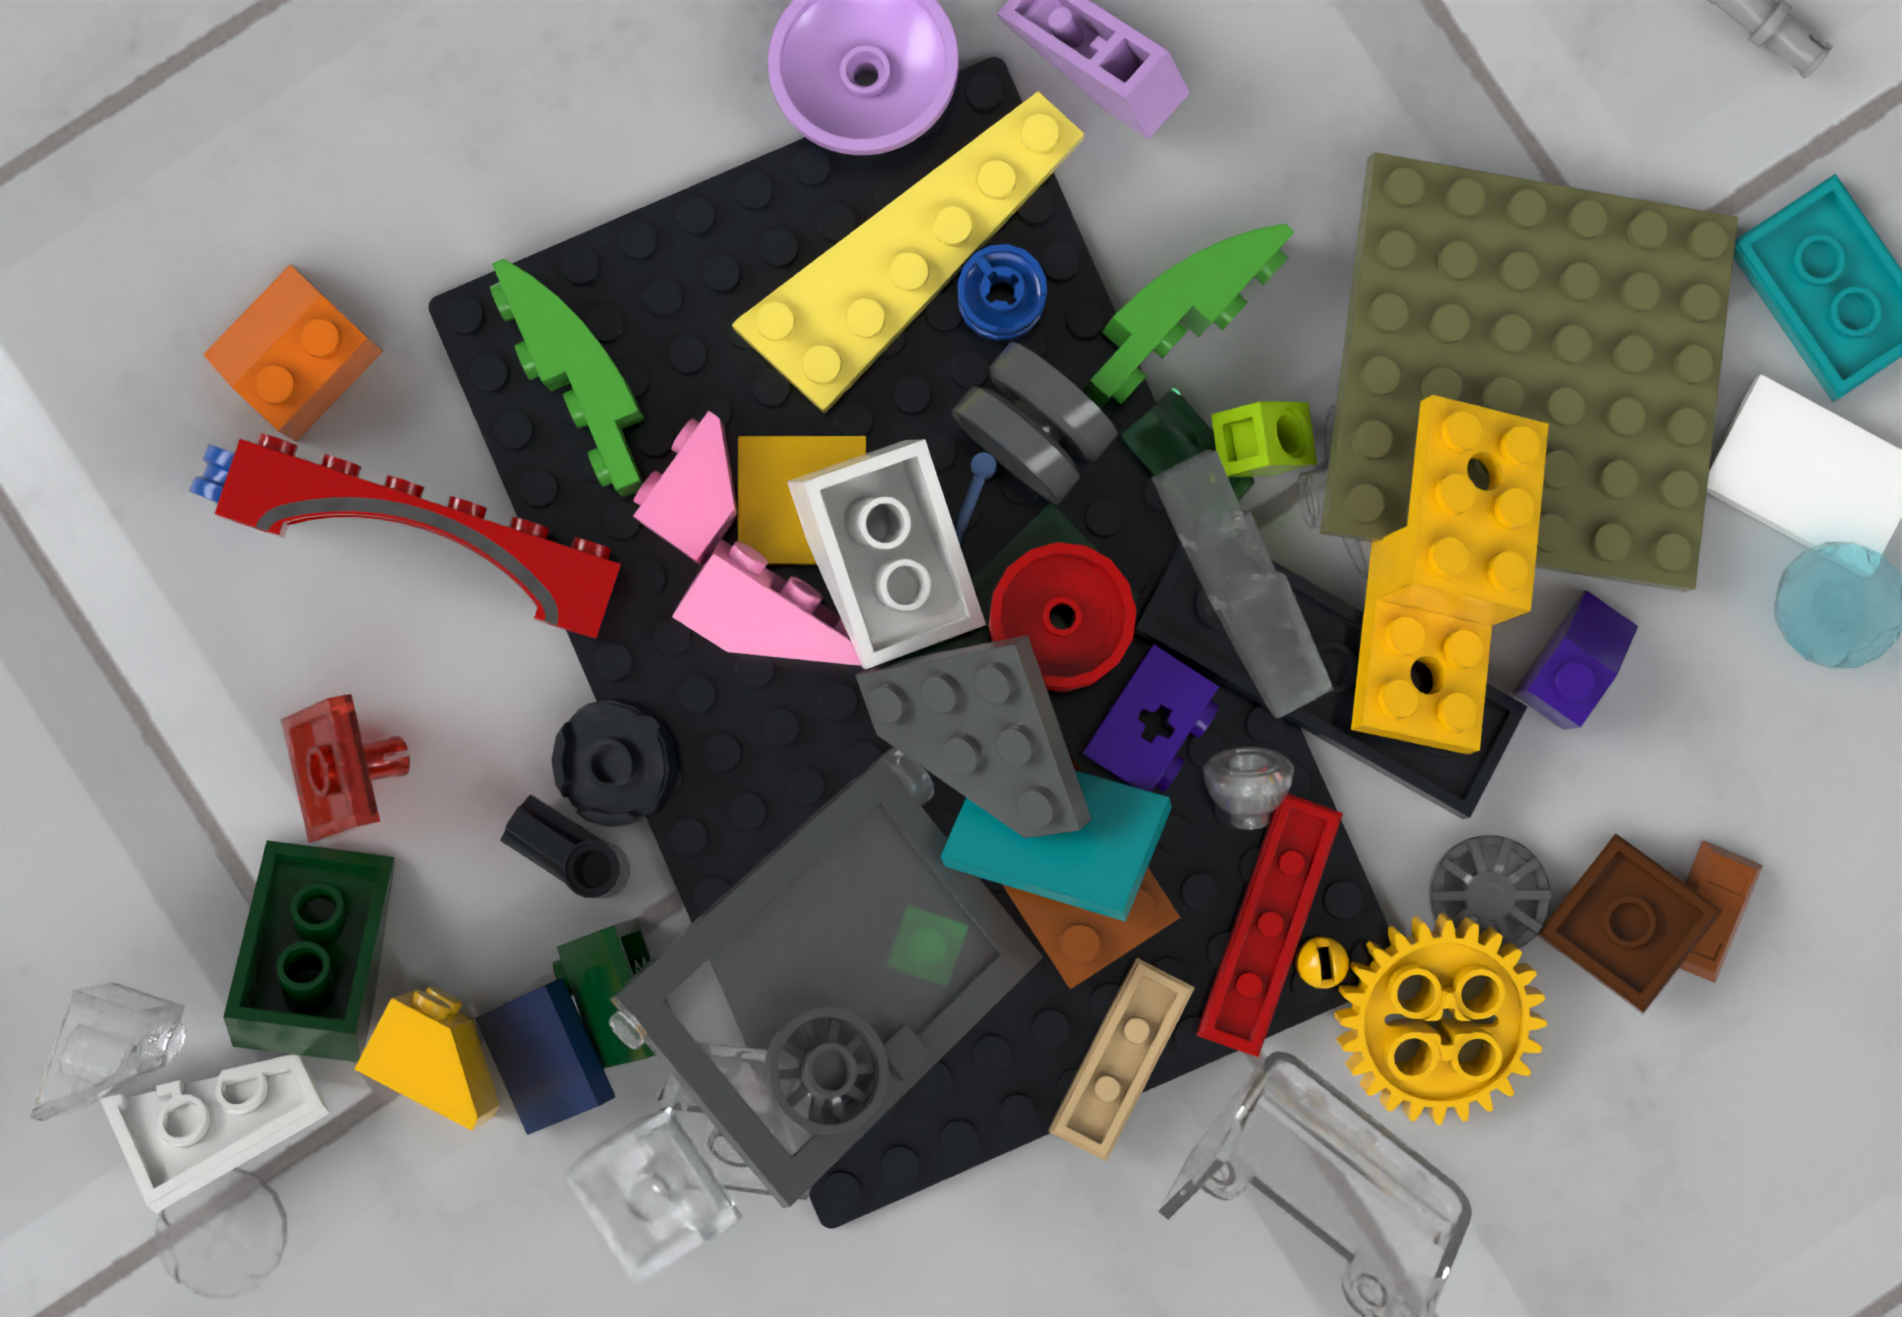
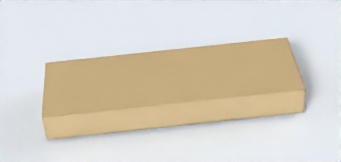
(1121, 1059)

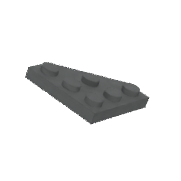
(983, 729)

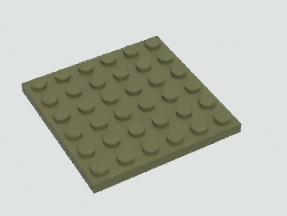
(1547, 311)

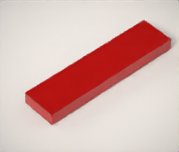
(1269, 925)

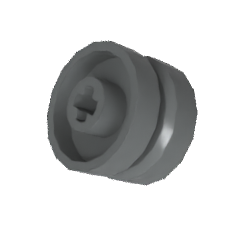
(1035, 422)

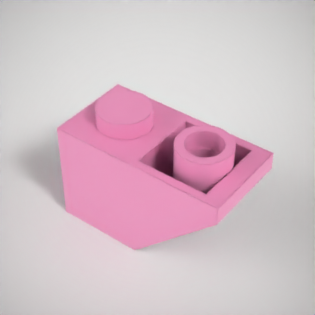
(696, 494)

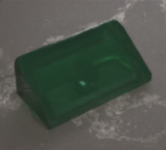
(1172, 434)

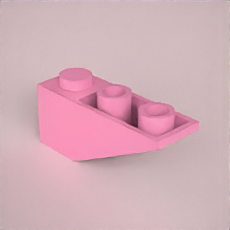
(759, 613)

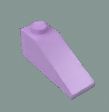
(1103, 58)

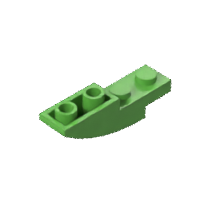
(1195, 292)
(566, 352)

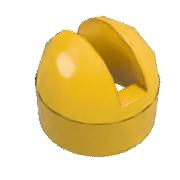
(1309, 964)

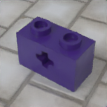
(1155, 684)

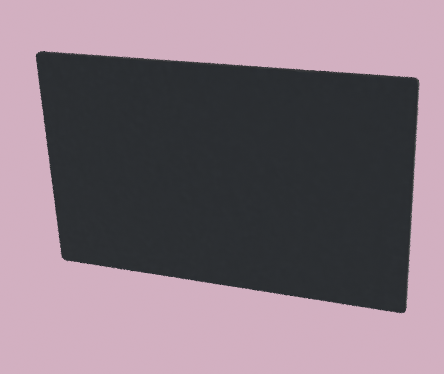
(782, 736)

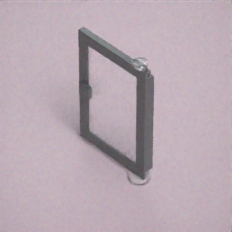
(834, 918)

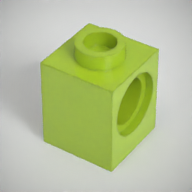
(1264, 438)

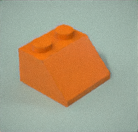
(292, 354)

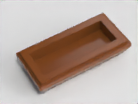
(1728, 884)

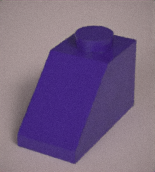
(1577, 663)

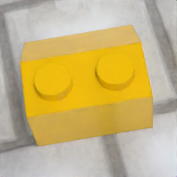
(432, 1057)

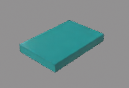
(1828, 285)
(1083, 868)

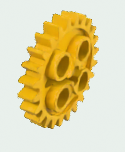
(1446, 963)

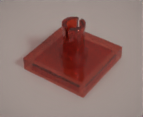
(337, 768)

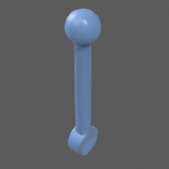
(983, 467)

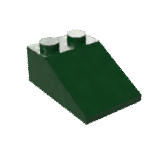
(310, 952)
(593, 973)

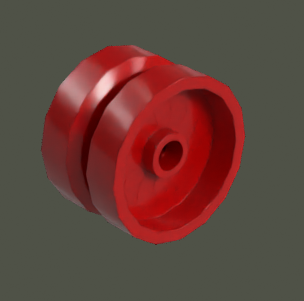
(1091, 588)

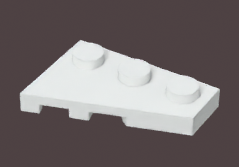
(210, 1126)

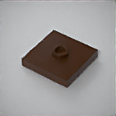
(1629, 923)

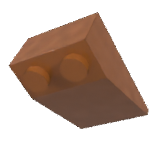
(1087, 941)

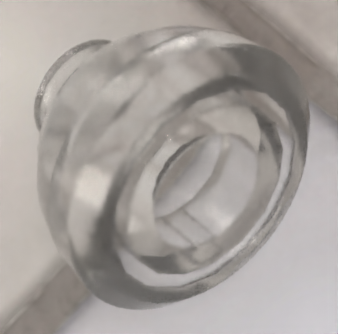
(1248, 783)

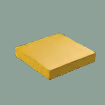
(764, 500)

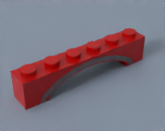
(275, 490)

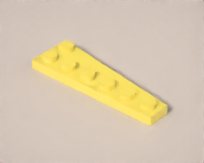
(875, 281)

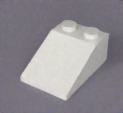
(888, 551)

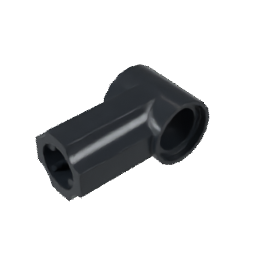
(562, 847)

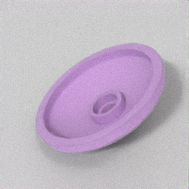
(829, 43)

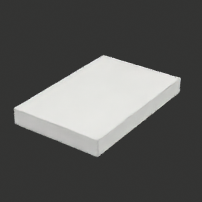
(1807, 470)

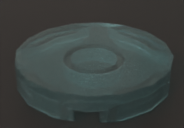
(1840, 605)

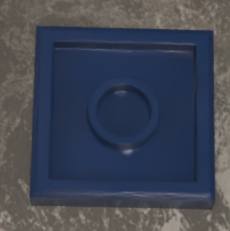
(545, 1057)

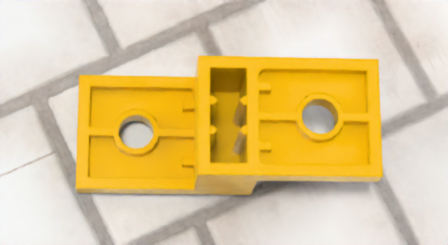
(1450, 575)

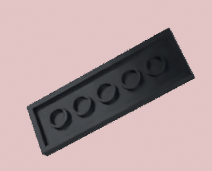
(1186, 625)

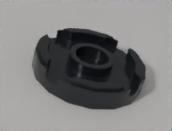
(614, 762)

